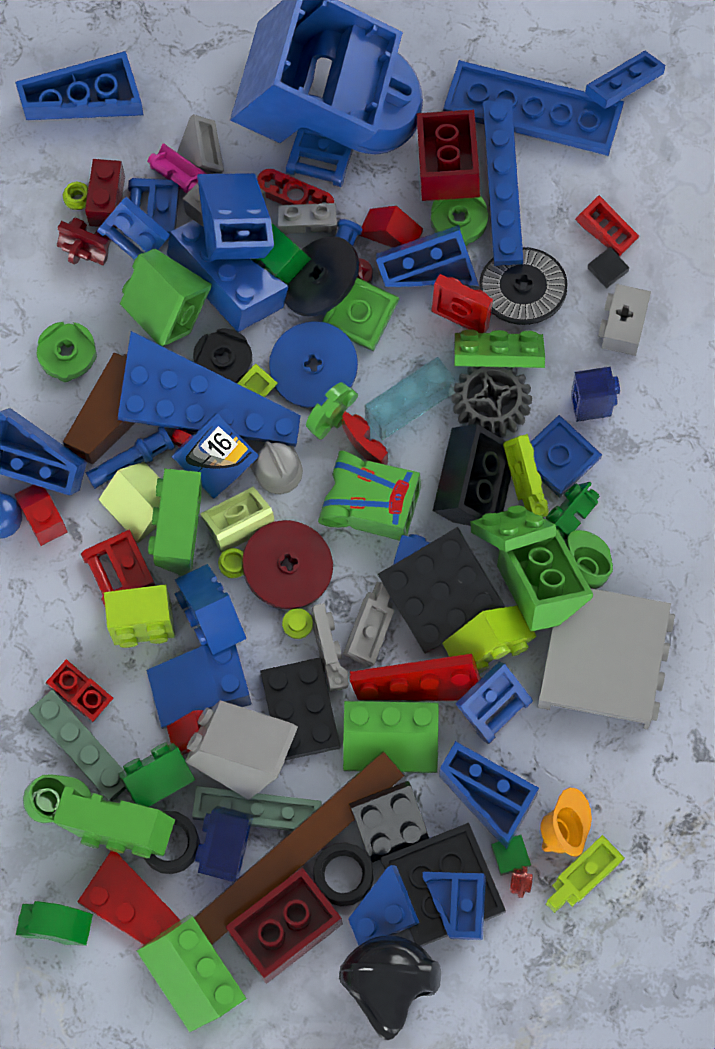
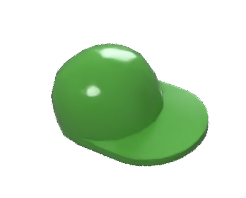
(591, 557)
(44, 794)

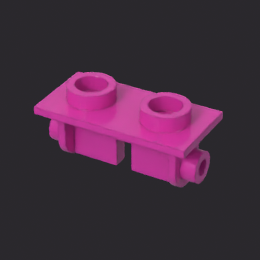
(175, 167)

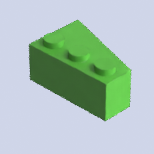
(114, 824)

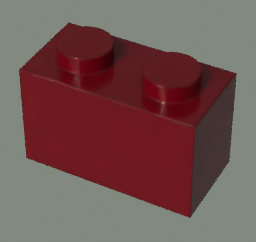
(104, 190)

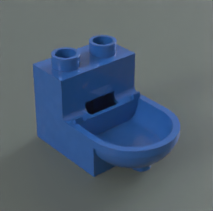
(369, 89)

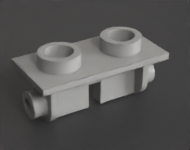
(297, 217)

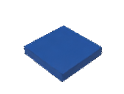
(562, 455)

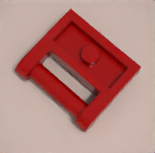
(125, 560)

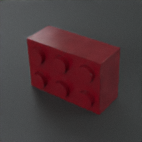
(448, 155)
(284, 925)

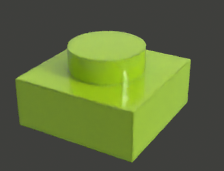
(258, 381)

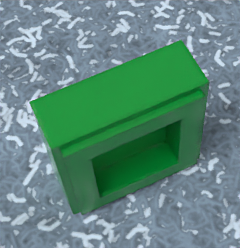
(513, 857)

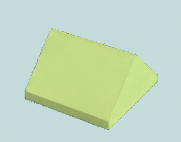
(132, 498)
(237, 518)

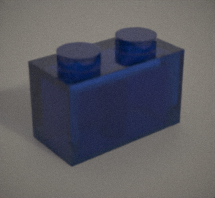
(594, 393)
(224, 843)

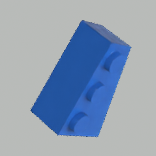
(425, 258)
(36, 456)
(209, 609)
(488, 791)

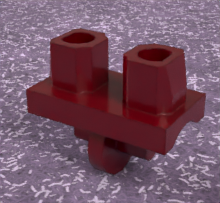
(81, 243)

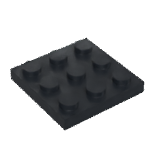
(440, 589)
(448, 852)

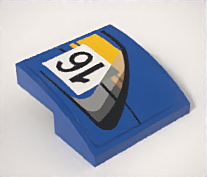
(216, 454)

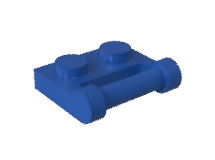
(319, 148)
(162, 200)
(136, 225)
(488, 697)

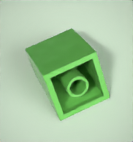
(164, 297)

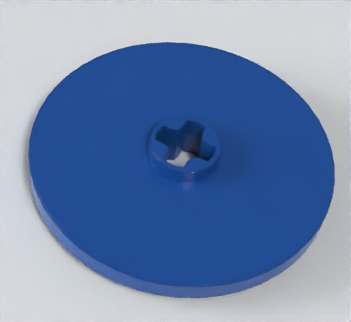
(293, 353)

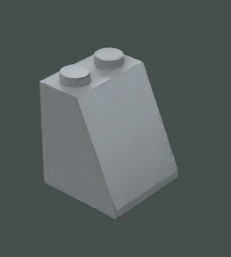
(240, 747)

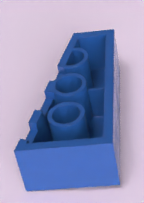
(82, 91)
(239, 286)

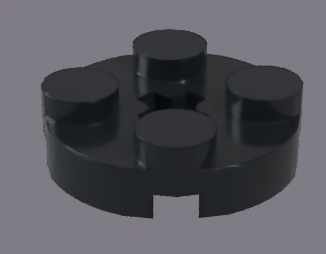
(224, 341)

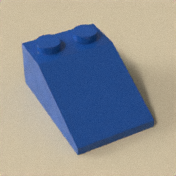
(197, 682)

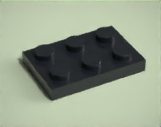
(301, 697)

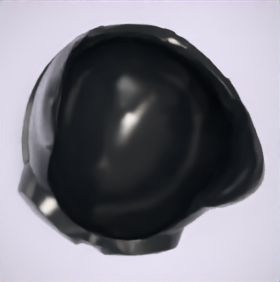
(386, 978)

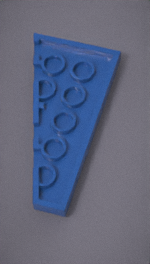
(183, 395)

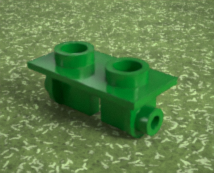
(577, 501)

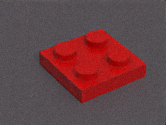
(461, 304)

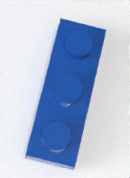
(625, 79)

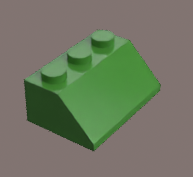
(176, 520)
(544, 582)
(399, 729)
(191, 974)

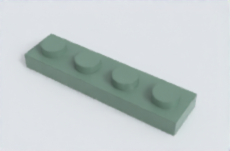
(79, 744)
(268, 810)

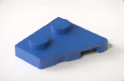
(459, 902)

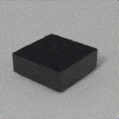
(608, 267)

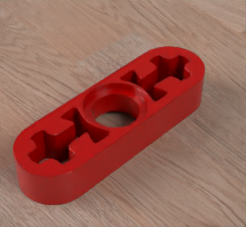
(291, 183)

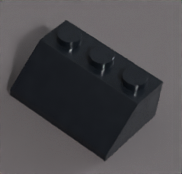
(472, 475)

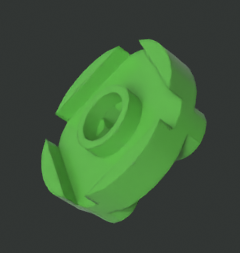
(475, 216)
(67, 335)
(330, 413)

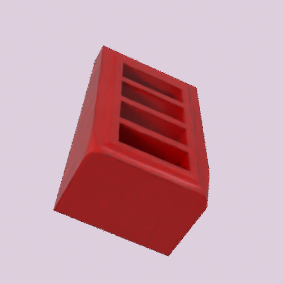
(608, 213)

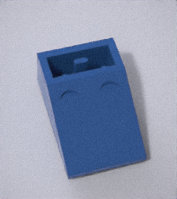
(234, 217)

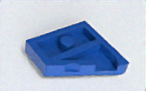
(384, 909)

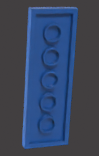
(537, 106)

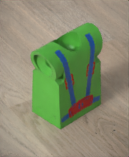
(371, 497)

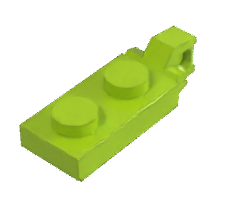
(525, 474)
(585, 874)

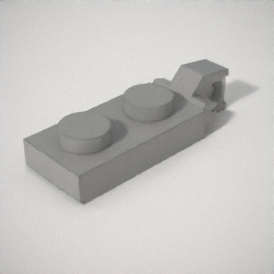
(370, 626)
(328, 650)

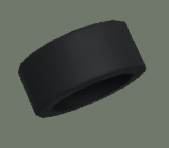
(357, 854)
(189, 855)

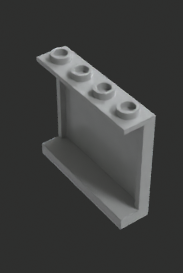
(609, 658)

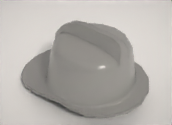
(277, 466)

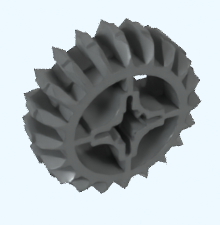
(513, 389)

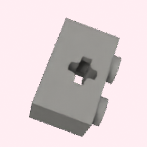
(626, 303)

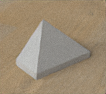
(201, 144)

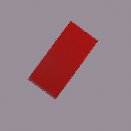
(359, 435)
(79, 690)

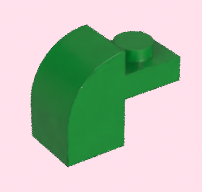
(54, 923)

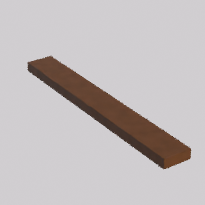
(296, 848)

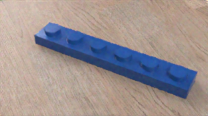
(502, 182)

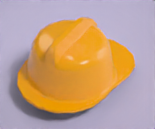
(568, 824)

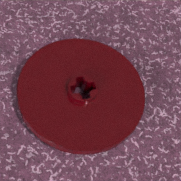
(275, 583)

